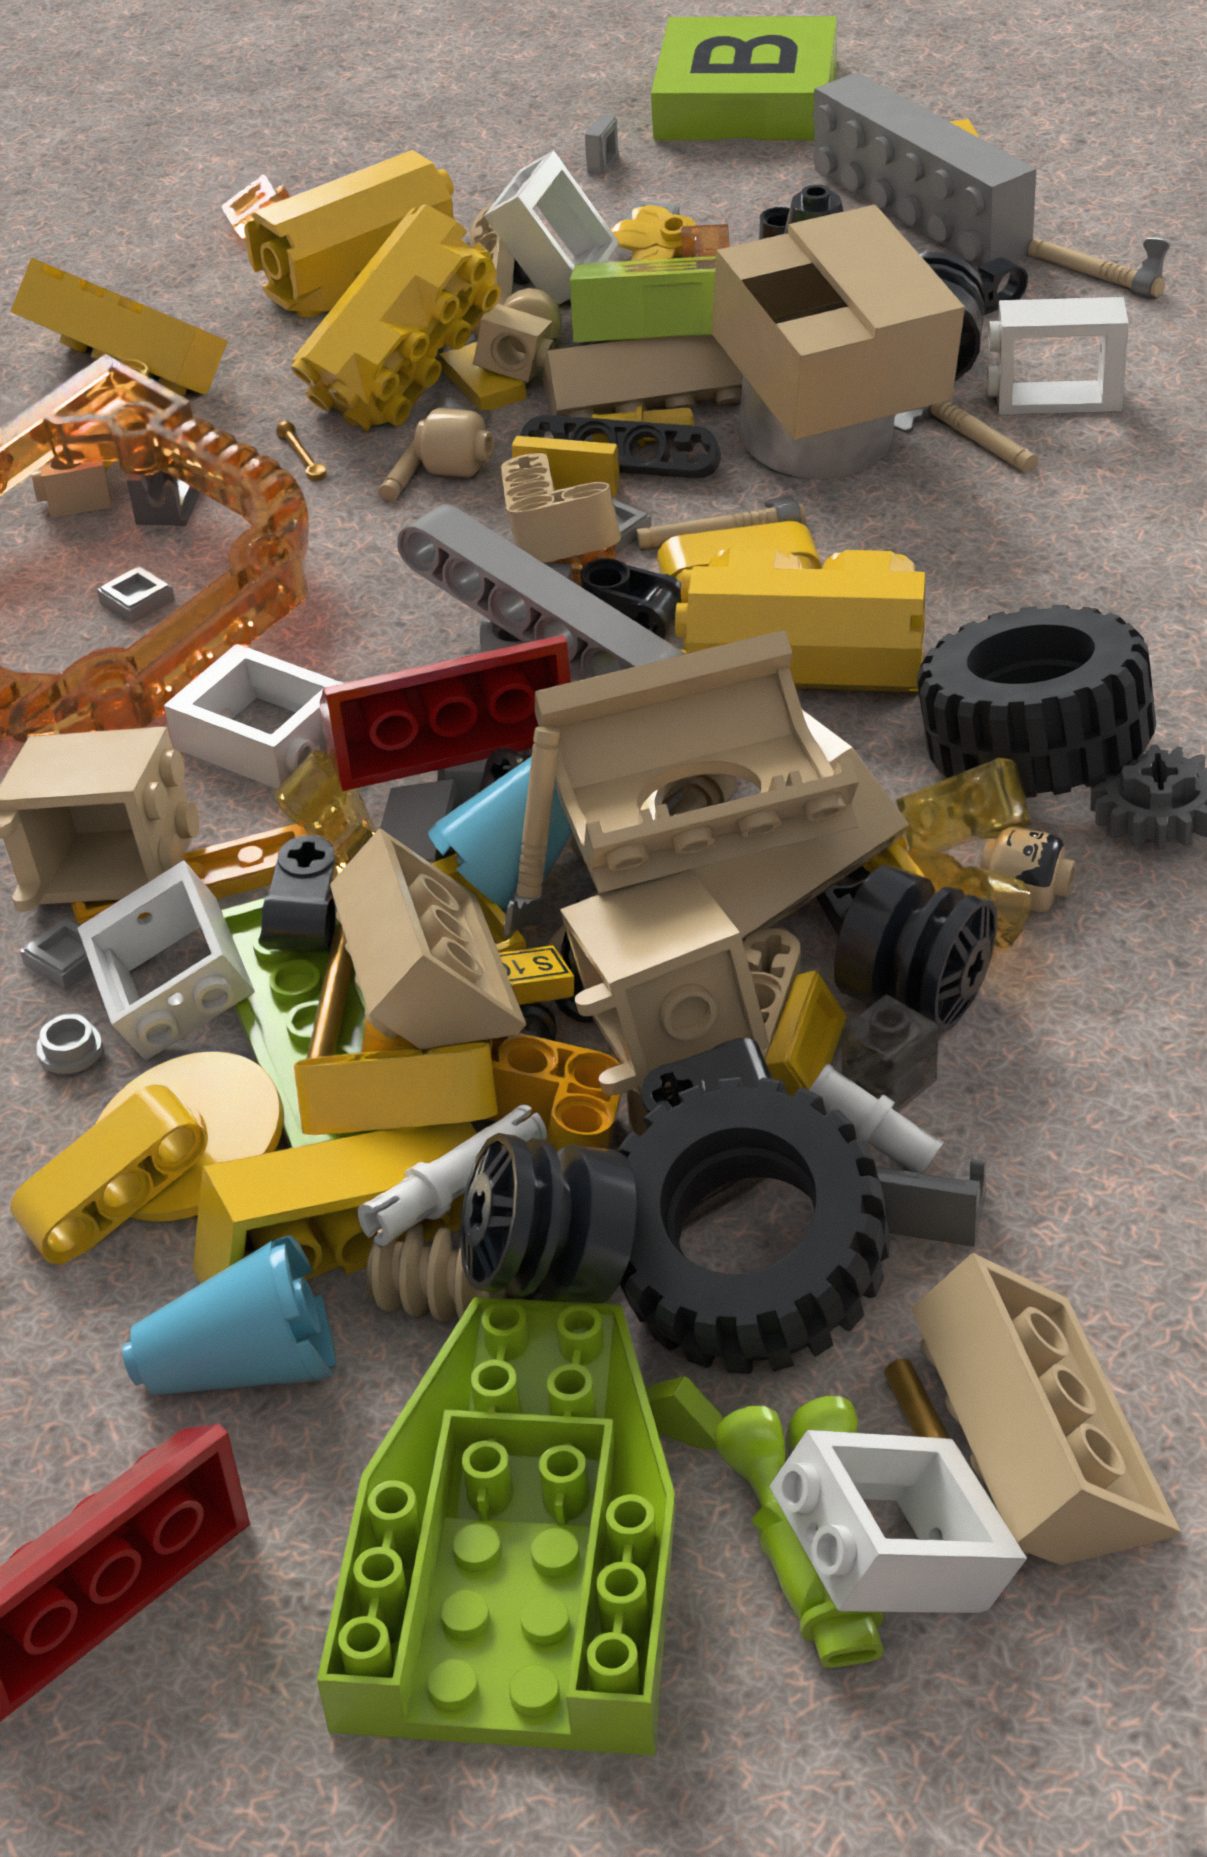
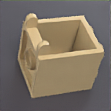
(94, 815)
(661, 975)

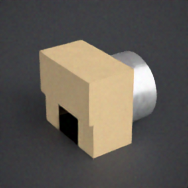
(853, 340)

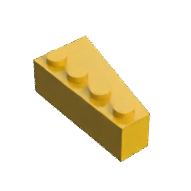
(119, 327)
(321, 1184)

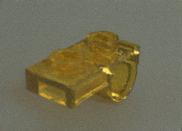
(318, 805)
(966, 807)
(1008, 893)

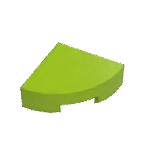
(683, 1412)

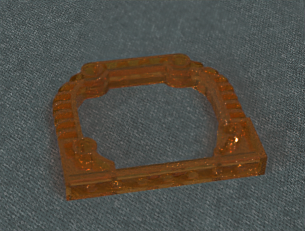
(130, 419)

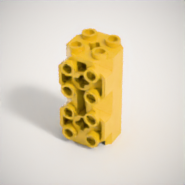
(328, 235)
(385, 331)
(847, 624)

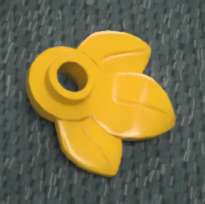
(652, 233)

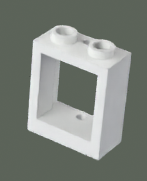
(569, 213)
(1059, 318)
(204, 711)
(121, 942)
(963, 1542)

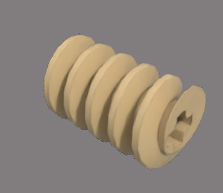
(422, 1276)

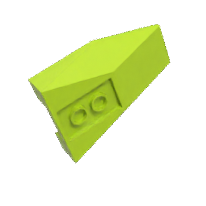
(511, 1545)

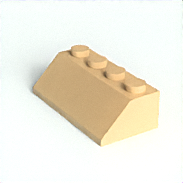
(639, 373)
(421, 950)
(1039, 1416)

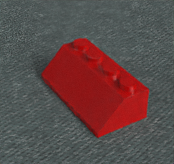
(439, 712)
(115, 1557)

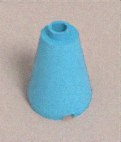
(490, 833)
(237, 1329)

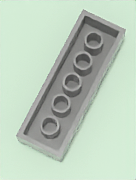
(924, 170)

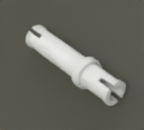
(435, 1185)

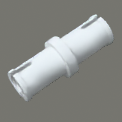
(877, 1121)

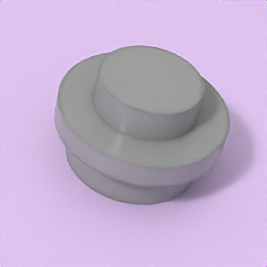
(68, 1044)

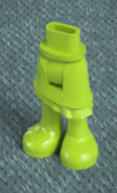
(755, 1448)

